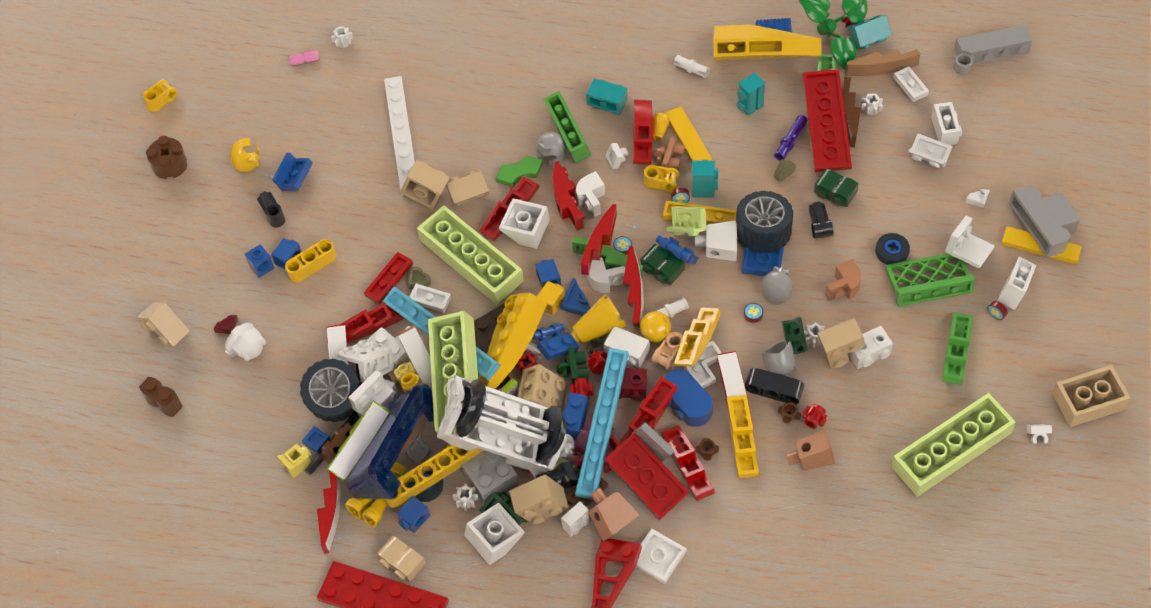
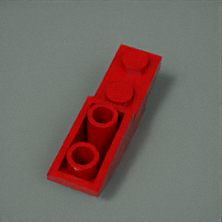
(642, 132)
(565, 196)

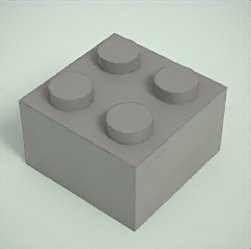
(489, 474)

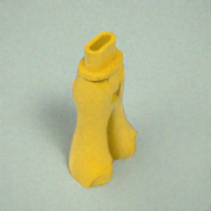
(372, 513)

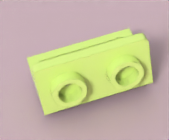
(687, 220)

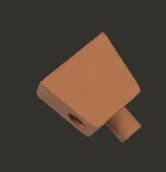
(812, 452)
(611, 513)

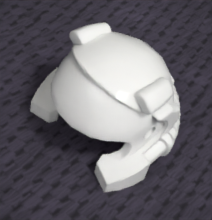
(245, 342)

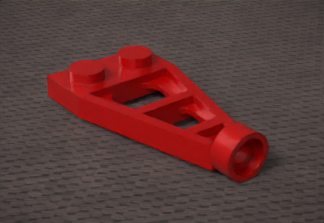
(619, 552)

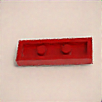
(388, 278)

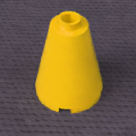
(597, 321)

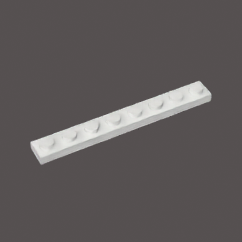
(400, 127)

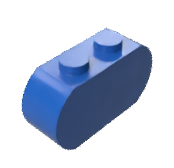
(690, 401)

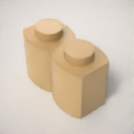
(401, 559)

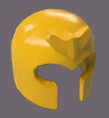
(242, 160)
(655, 326)

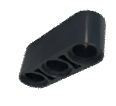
(774, 386)

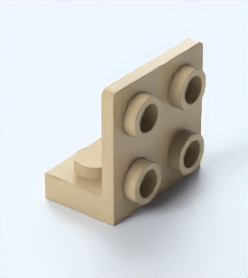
(542, 387)

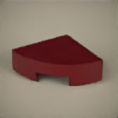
(226, 325)
(577, 459)

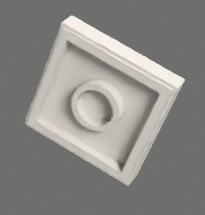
(659, 556)

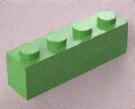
(567, 127)

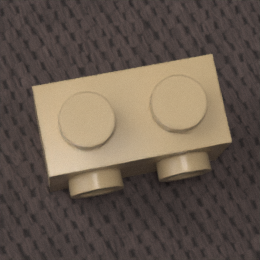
(467, 188)

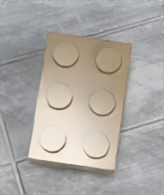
(1091, 396)

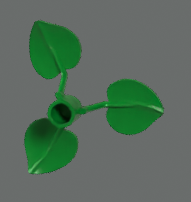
(842, 48)

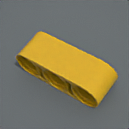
(303, 264)

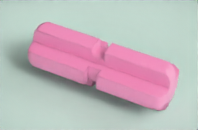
(307, 56)

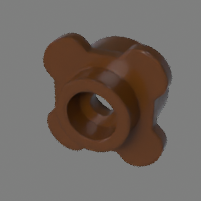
(789, 407)
(707, 443)

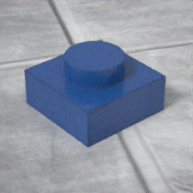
(315, 439)

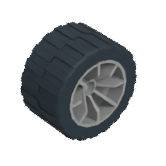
(764, 221)
(327, 389)

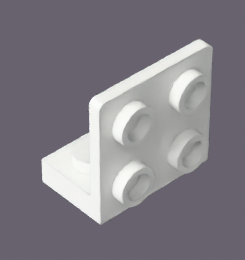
(967, 246)
(369, 358)

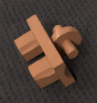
(673, 149)

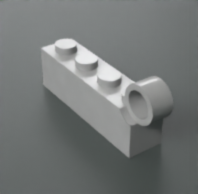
(990, 46)

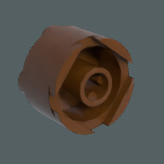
(167, 157)

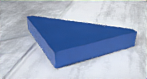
(575, 300)

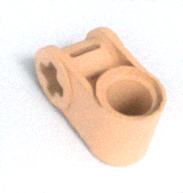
(666, 352)

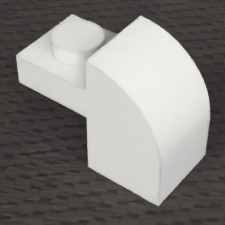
(588, 191)
(602, 279)

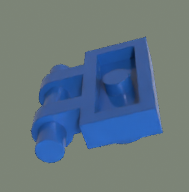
(673, 246)
(556, 346)

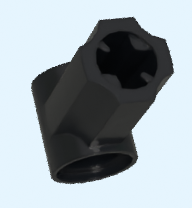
(271, 209)
(820, 225)
(563, 474)

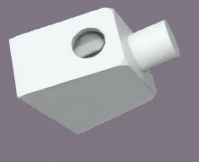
(719, 240)

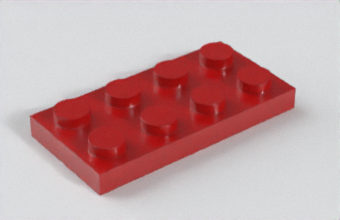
(646, 476)

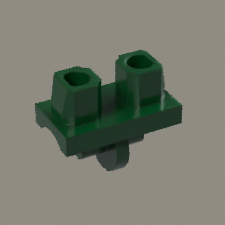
(794, 333)
(575, 358)

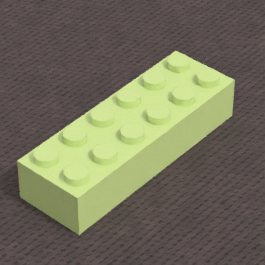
(470, 255)
(451, 355)
(952, 444)

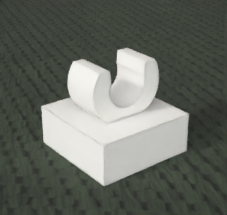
(616, 155)
(1039, 429)

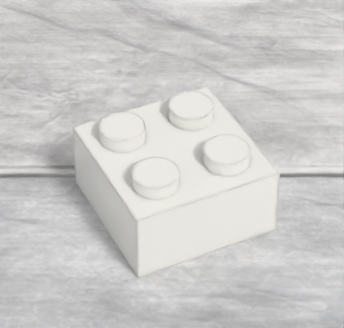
(575, 519)

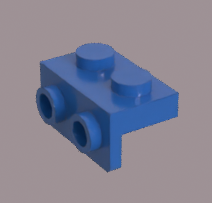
(292, 172)

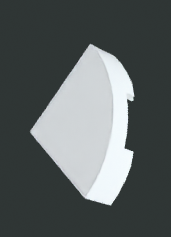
(978, 198)

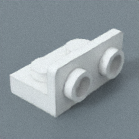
(371, 389)

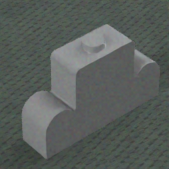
(1047, 219)

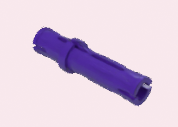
(787, 142)

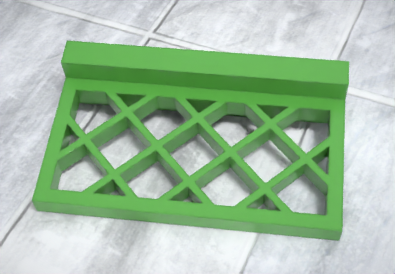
(932, 289)

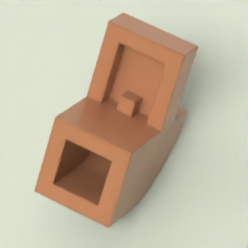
(848, 281)

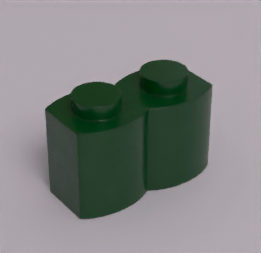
(836, 188)
(662, 264)

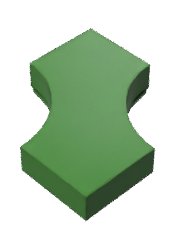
(511, 174)

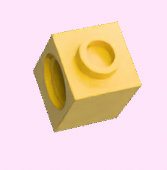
(553, 295)

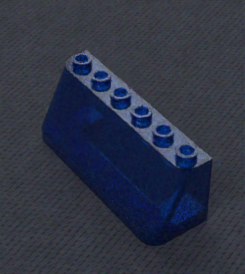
(373, 473)

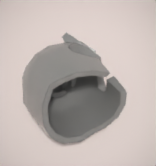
(551, 144)
(777, 286)
(780, 358)

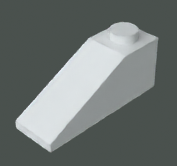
(1017, 283)

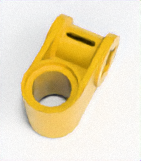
(158, 95)
(659, 178)

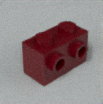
(634, 384)

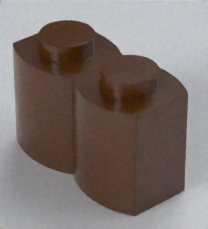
(160, 396)

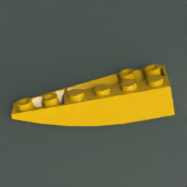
(759, 42)
(513, 333)

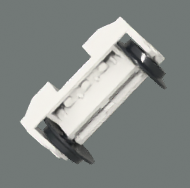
(526, 436)

